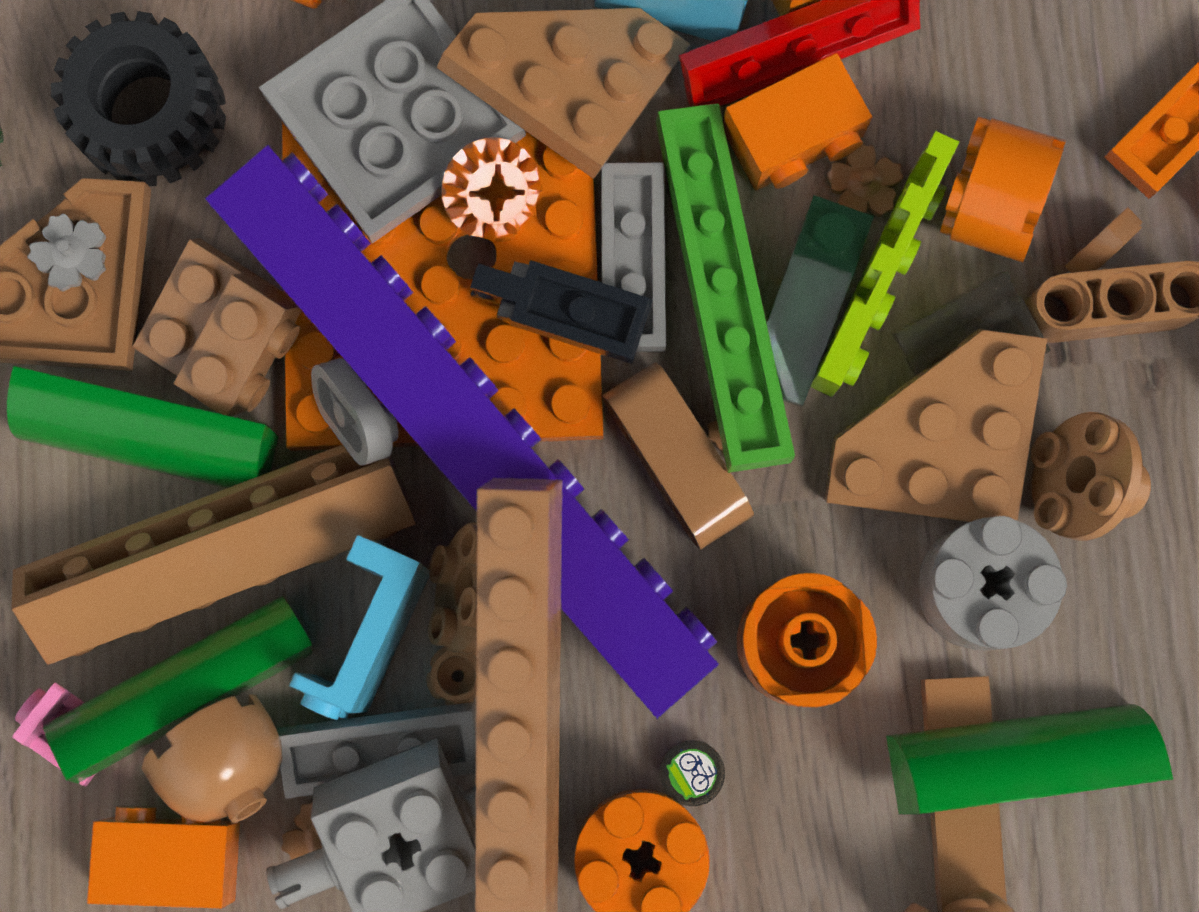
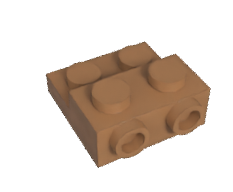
(219, 329)

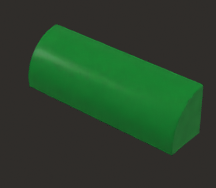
(137, 430)
(175, 689)
(1026, 758)

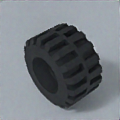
(111, 61)

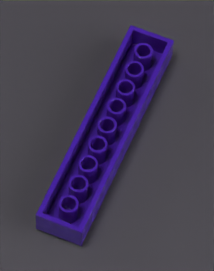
(450, 416)

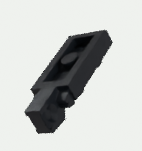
(566, 307)

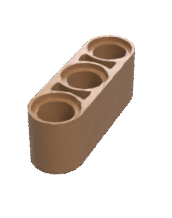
(1092, 316)
(677, 455)

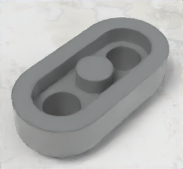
(353, 412)

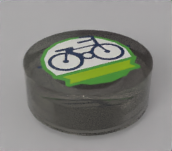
(692, 772)

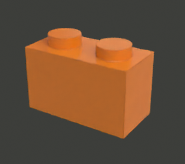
(797, 124)
(162, 860)

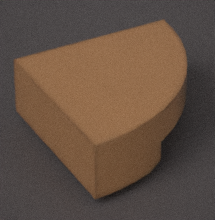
(1106, 243)

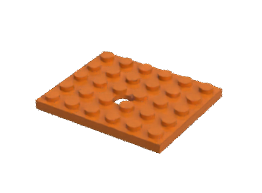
(542, 378)

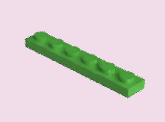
(724, 289)

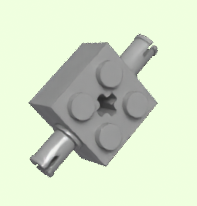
(363, 858)

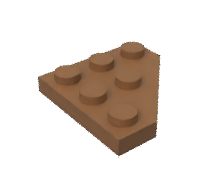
(566, 73)
(88, 322)
(948, 437)

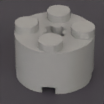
(1026, 589)

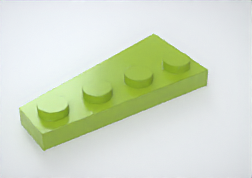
(892, 254)

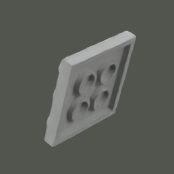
(383, 113)

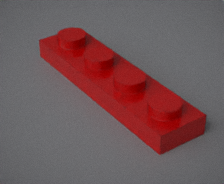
(790, 44)

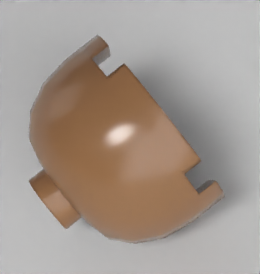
(218, 762)

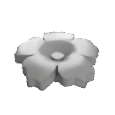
(69, 252)

